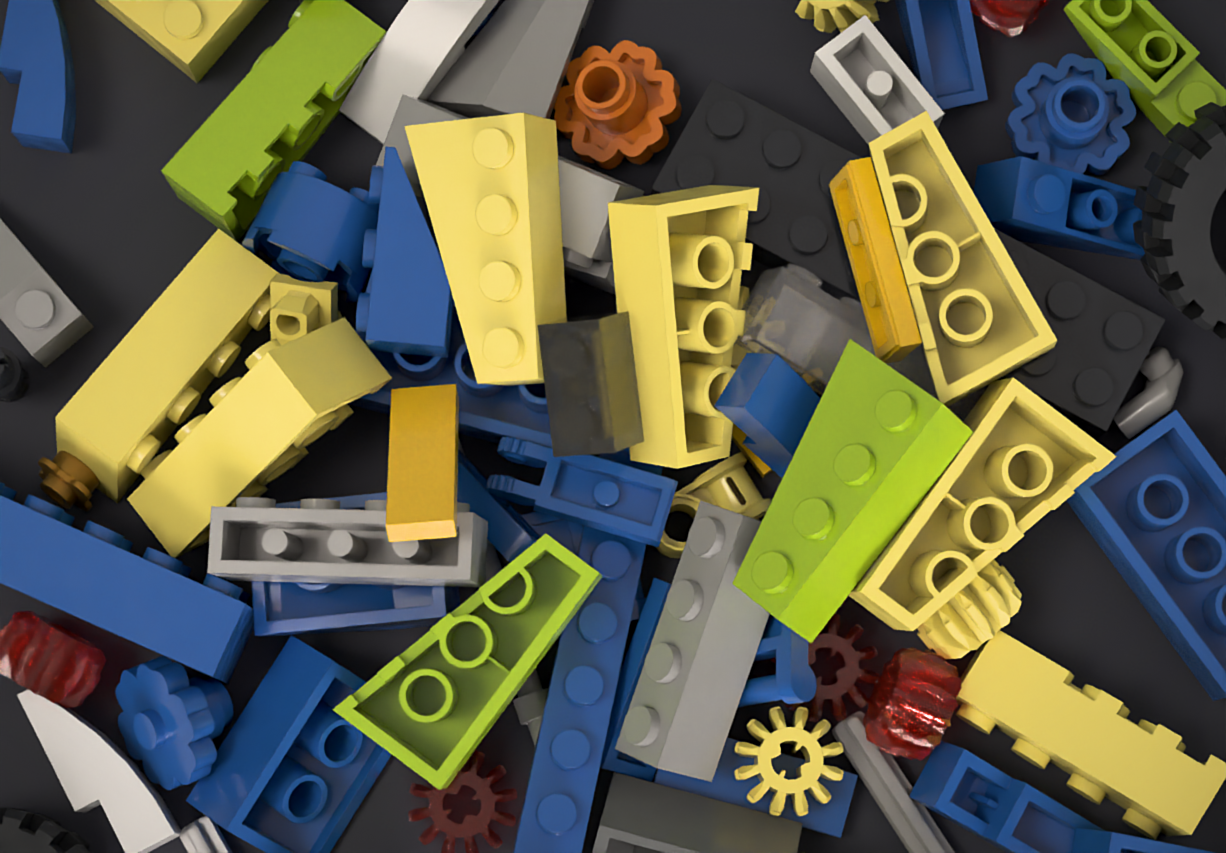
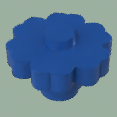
(1071, 115)
(171, 720)

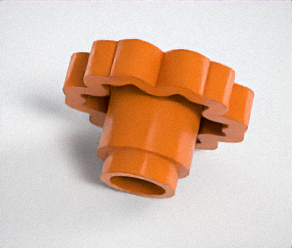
(617, 104)

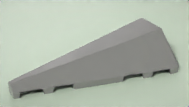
(515, 60)

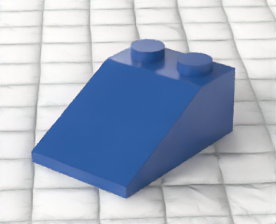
(339, 607)

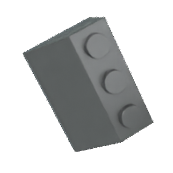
(663, 819)

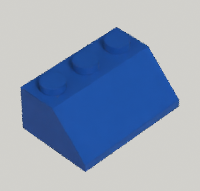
(290, 761)

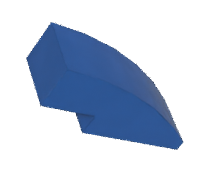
(943, 50)
(40, 60)
(769, 407)
(994, 804)

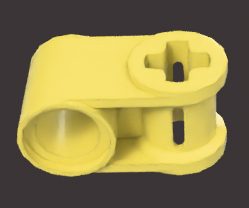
(723, 486)

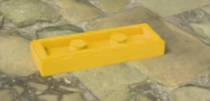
(874, 261)
(423, 463)

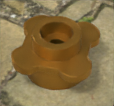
(67, 480)

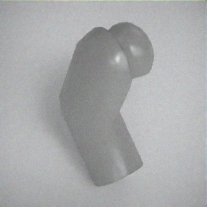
(1157, 396)

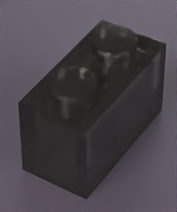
(590, 384)

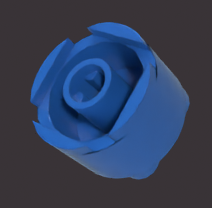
(314, 229)

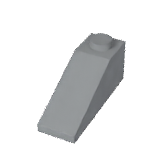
(35, 304)

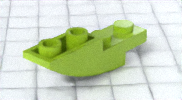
(1148, 57)

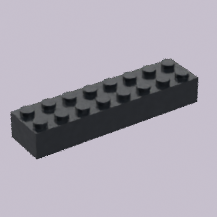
(796, 223)

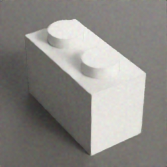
(870, 82)

